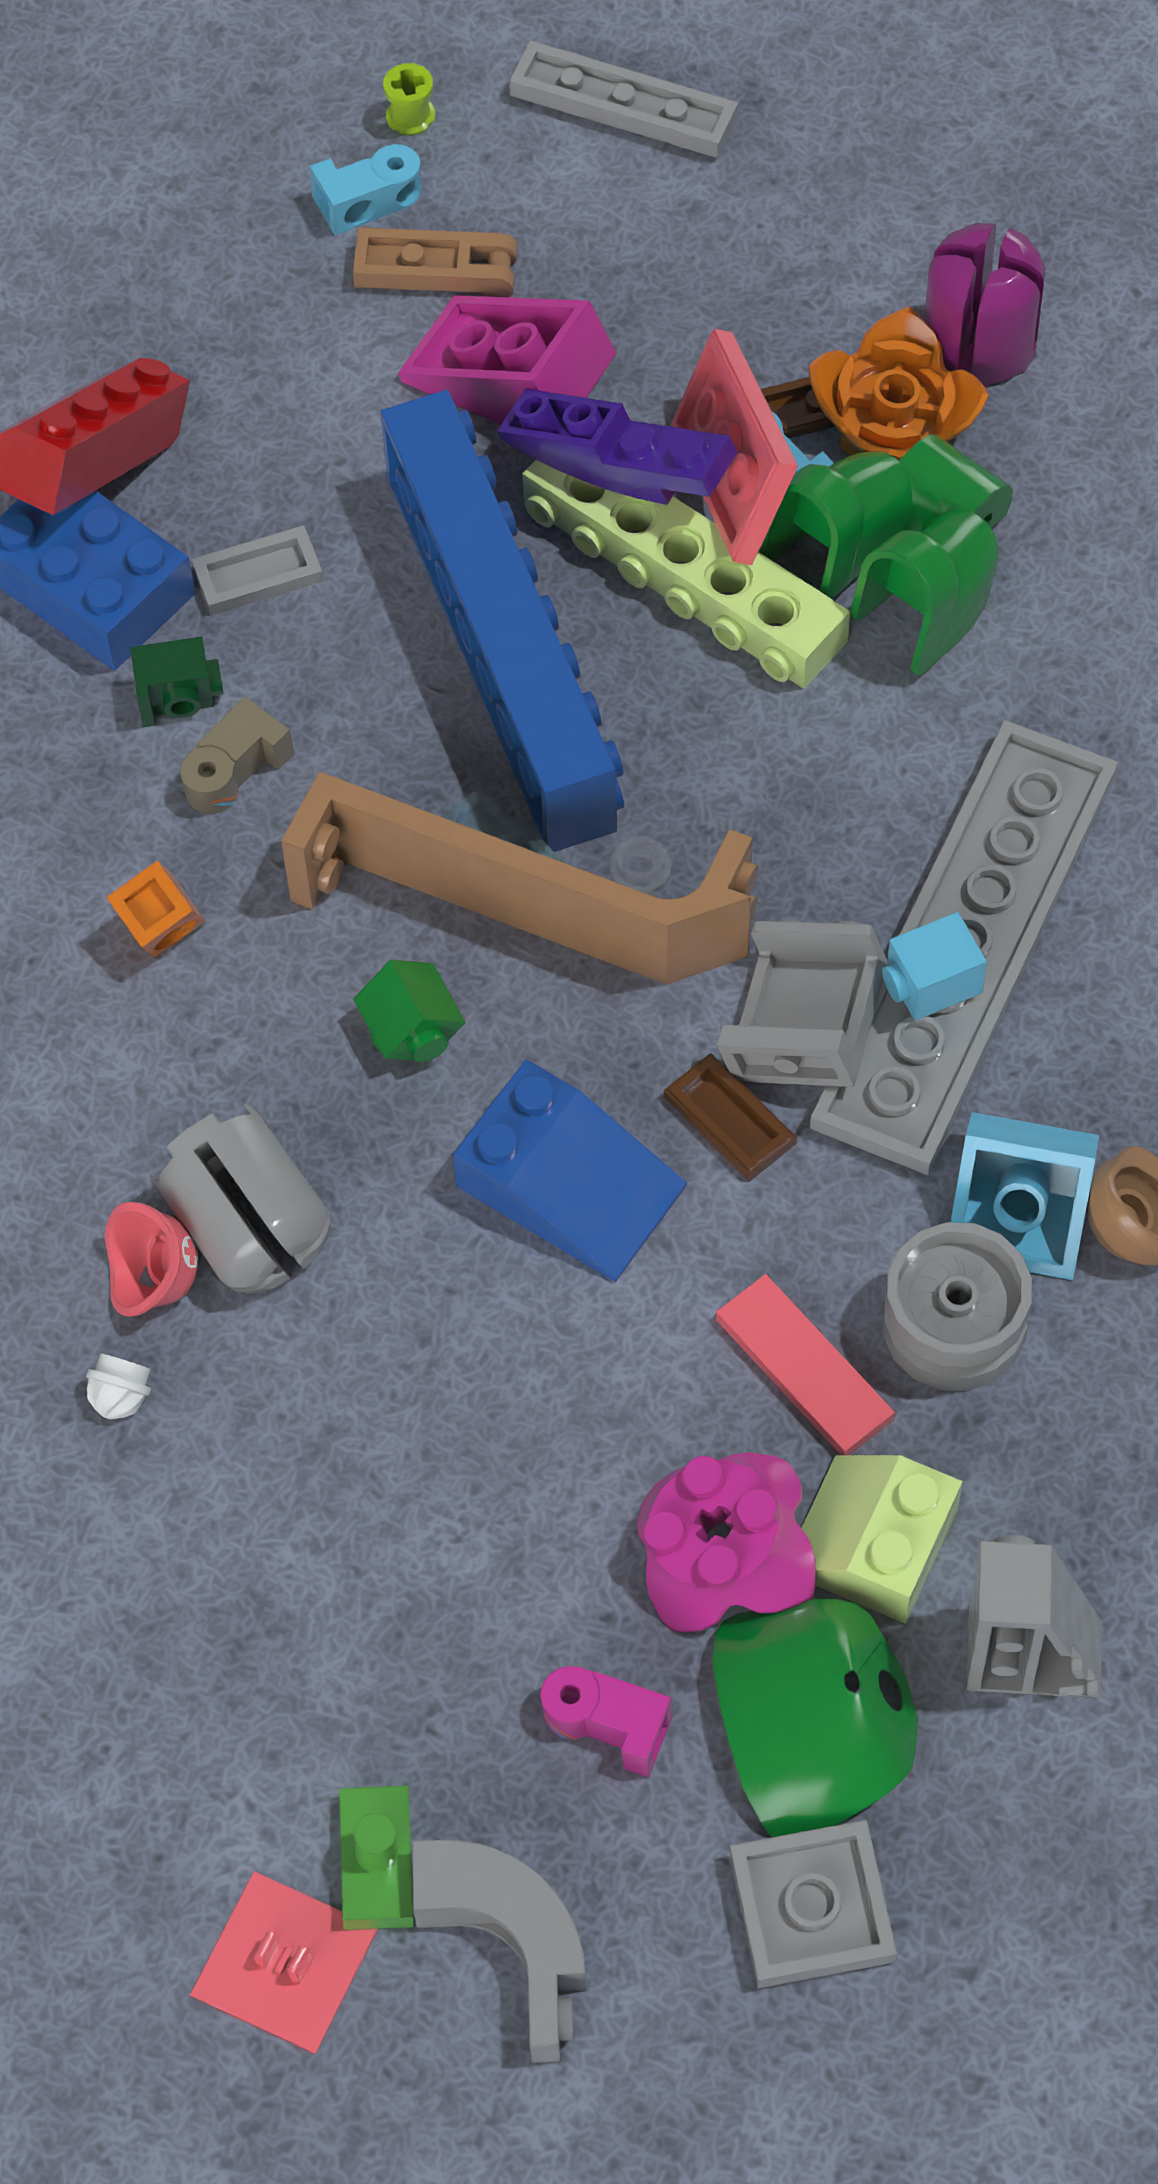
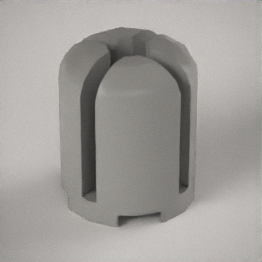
(197, 1194)

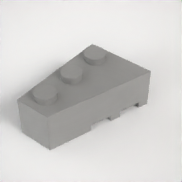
(1030, 1624)

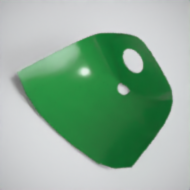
(793, 1727)

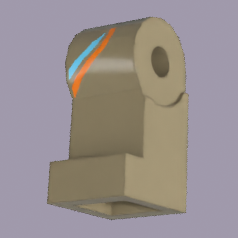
(231, 755)

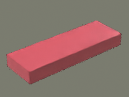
(805, 1366)

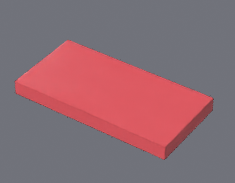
(729, 402)

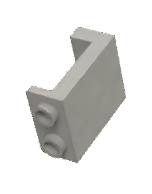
(806, 1004)

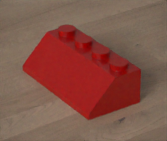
(92, 435)

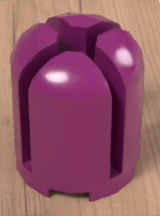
(998, 303)

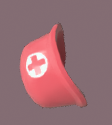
(145, 1237)

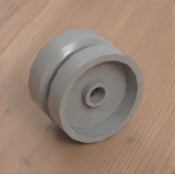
(957, 1306)

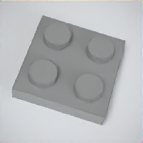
(812, 1904)

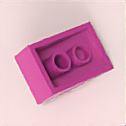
(501, 345)

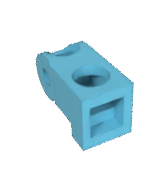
(367, 187)

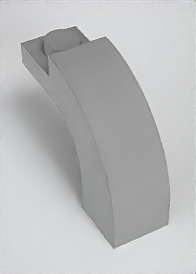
(499, 1894)

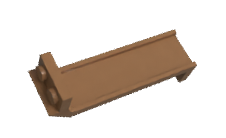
(522, 887)

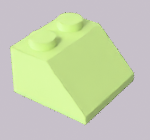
(880, 1529)

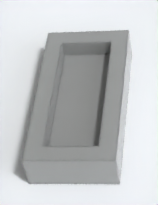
(257, 570)

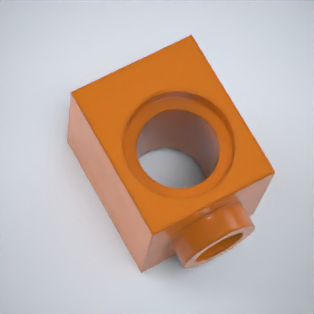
(156, 909)

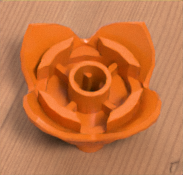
(899, 364)

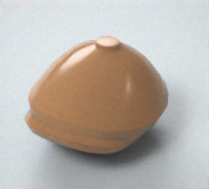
(1126, 1206)

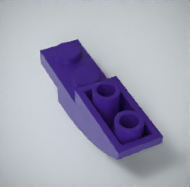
(610, 451)

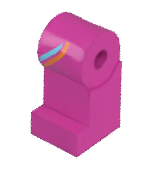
(608, 1710)

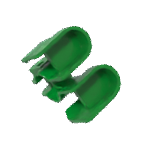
(906, 531)

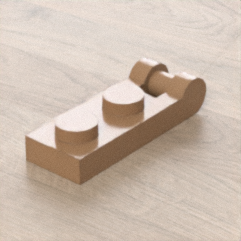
(435, 261)

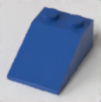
(566, 1171)

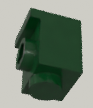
(174, 678)

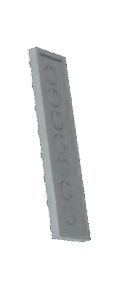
(1004, 879)

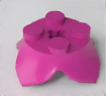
(759, 1565)

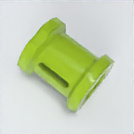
(409, 90)

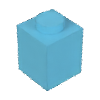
(934, 966)

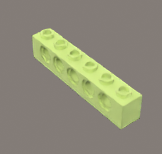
(671, 533)

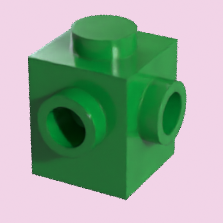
(409, 1011)

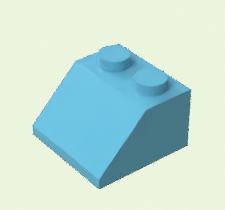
(1028, 1187)

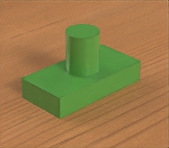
(376, 1857)

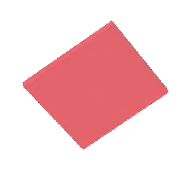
(283, 1963)

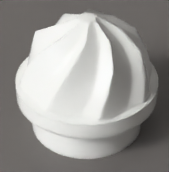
(117, 1387)

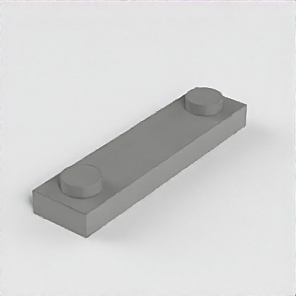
(624, 99)

